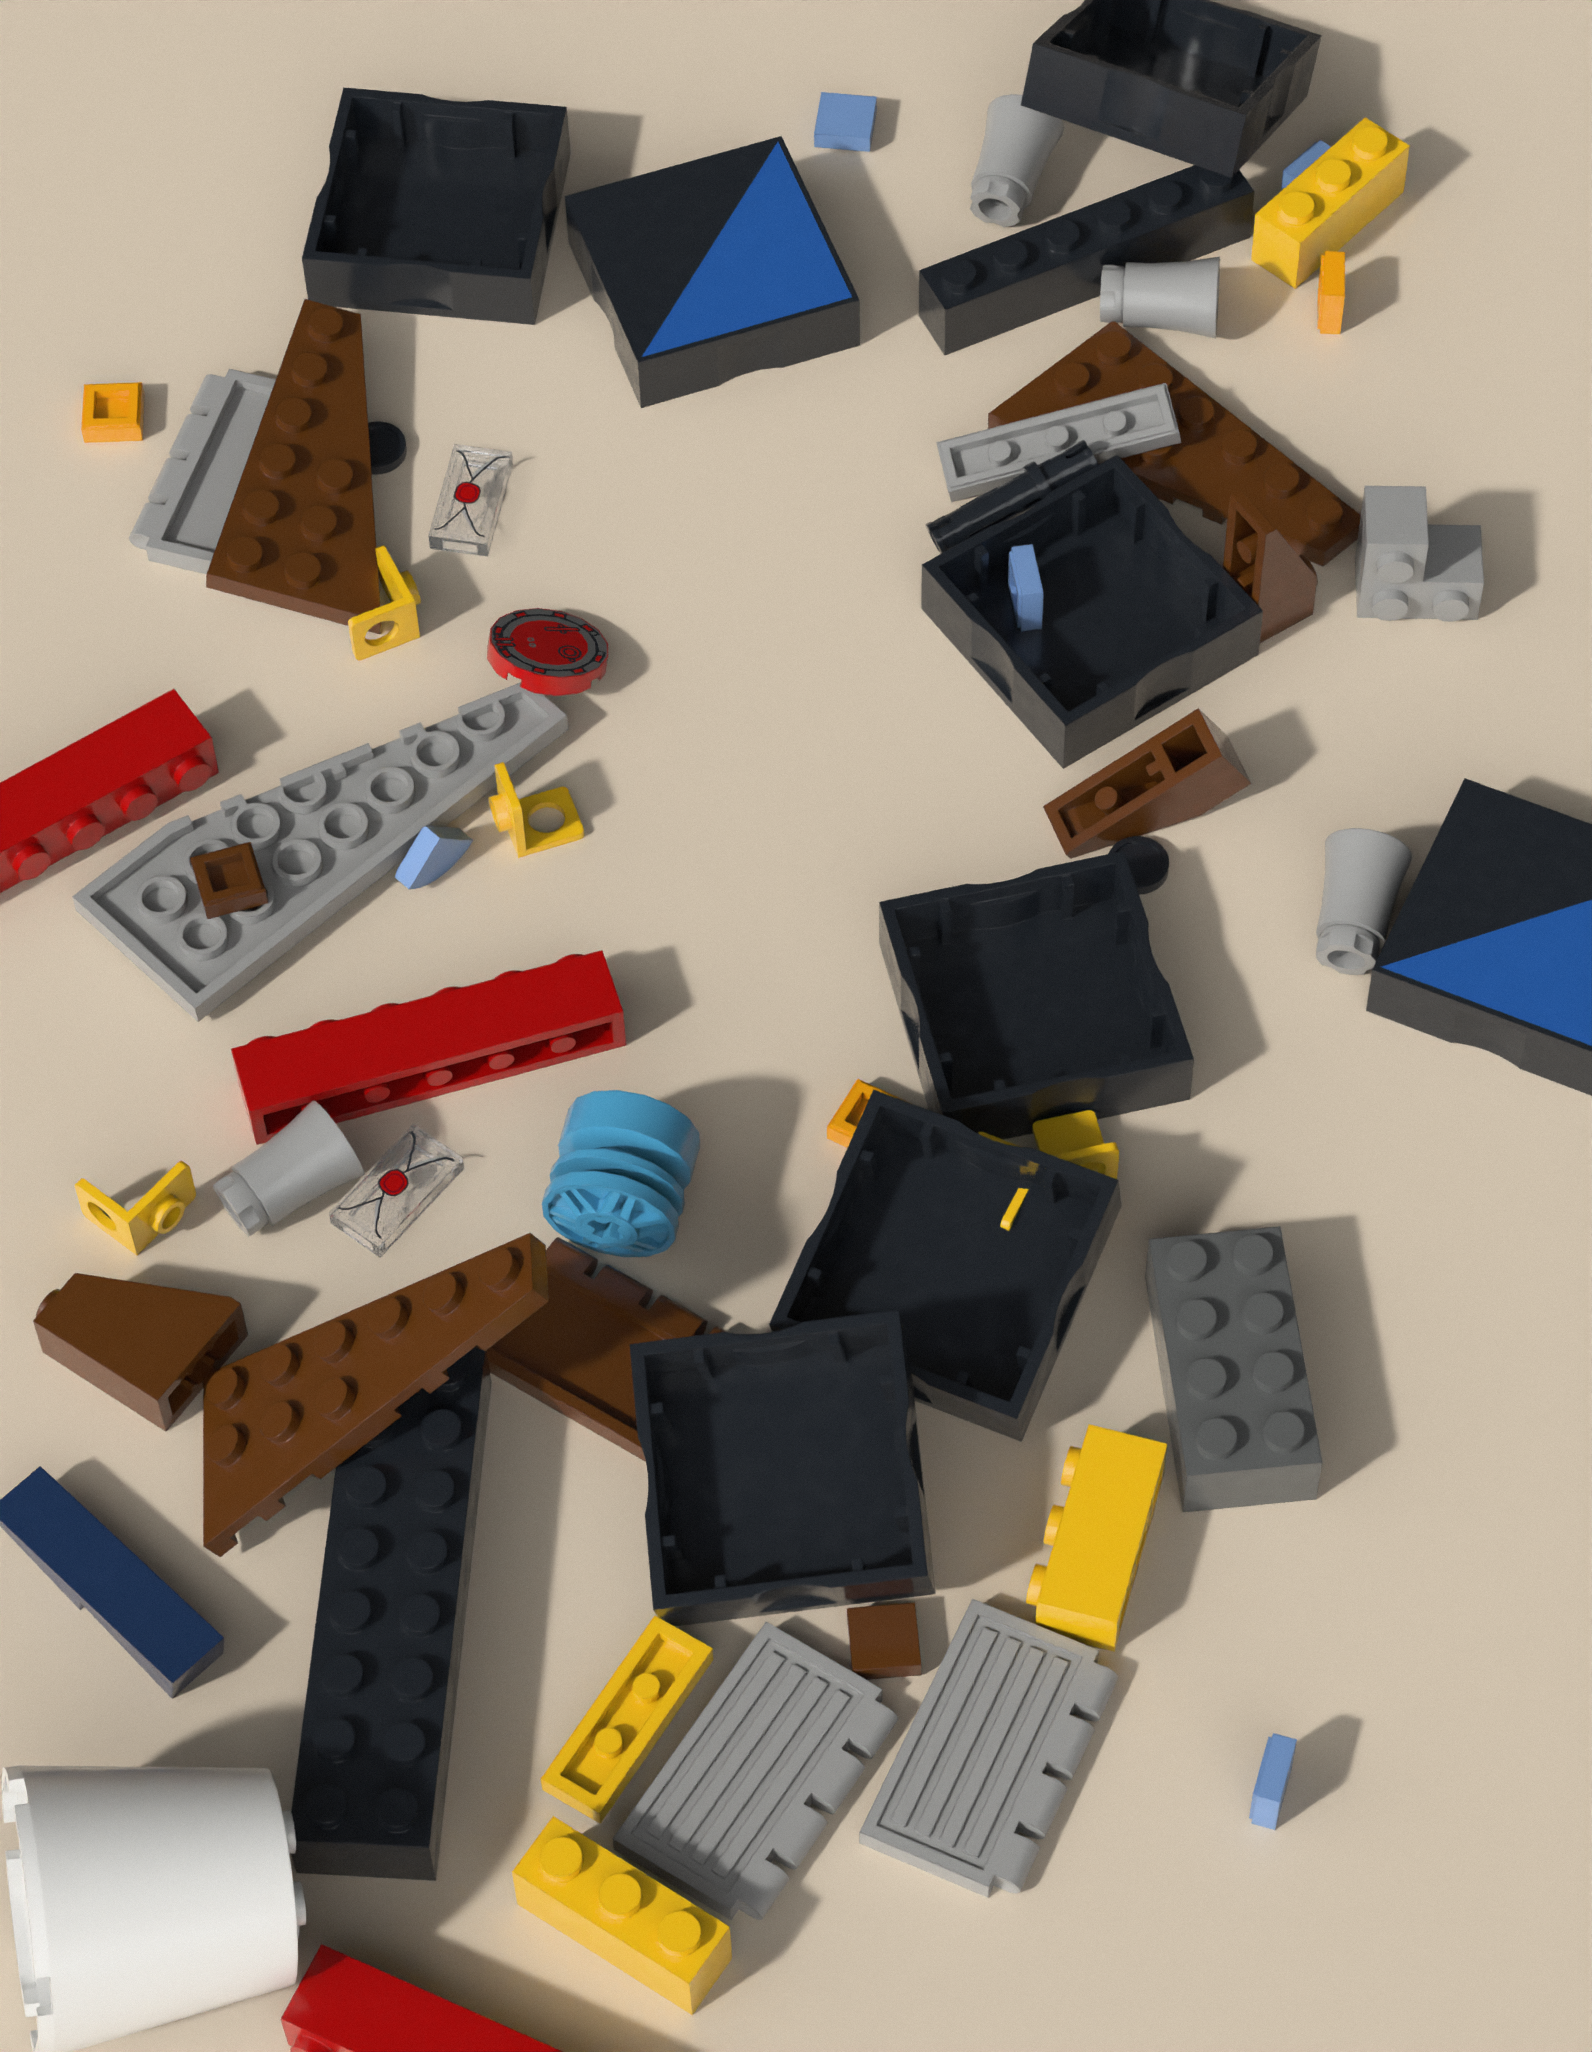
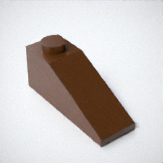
(1267, 567)
(1150, 787)

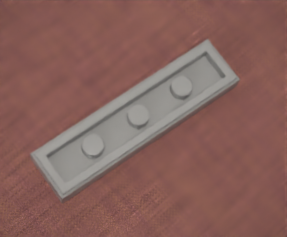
(1109, 426)

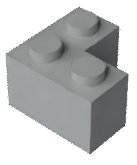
(1414, 566)

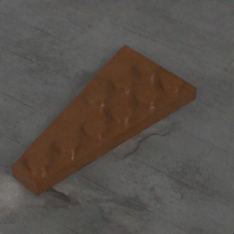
(1215, 447)
(305, 499)
(341, 1383)

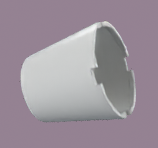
(146, 1895)

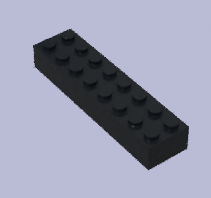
(392, 1638)

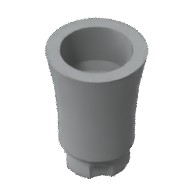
(1011, 159)
(1163, 295)
(1358, 897)
(289, 1171)

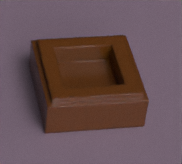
(229, 880)
(884, 1641)

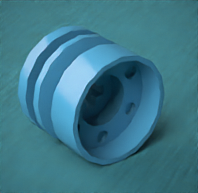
(621, 1173)

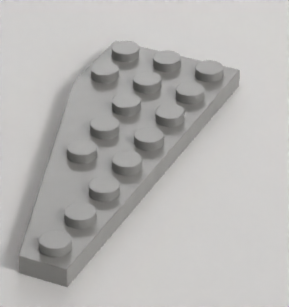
(314, 842)

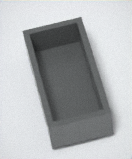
(1232, 1369)

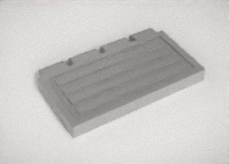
(203, 473)
(983, 1750)
(750, 1772)

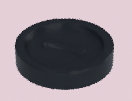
(386, 447)
(1146, 860)

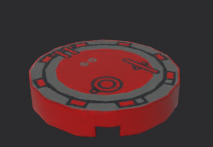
(547, 651)

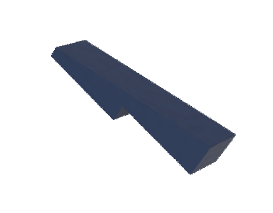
(109, 1582)

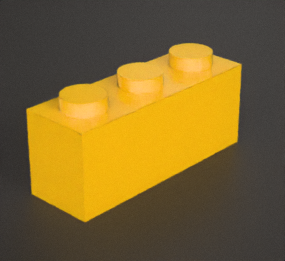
(1330, 202)
(1098, 1536)
(622, 1915)

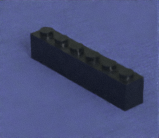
(1065, 257)

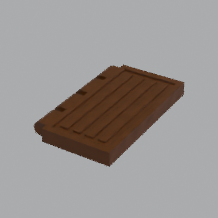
(578, 1343)

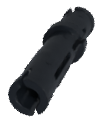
(1011, 498)

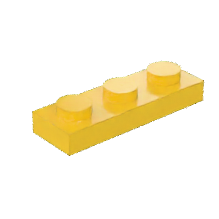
(627, 1719)

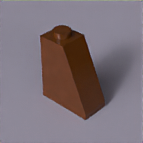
(140, 1340)

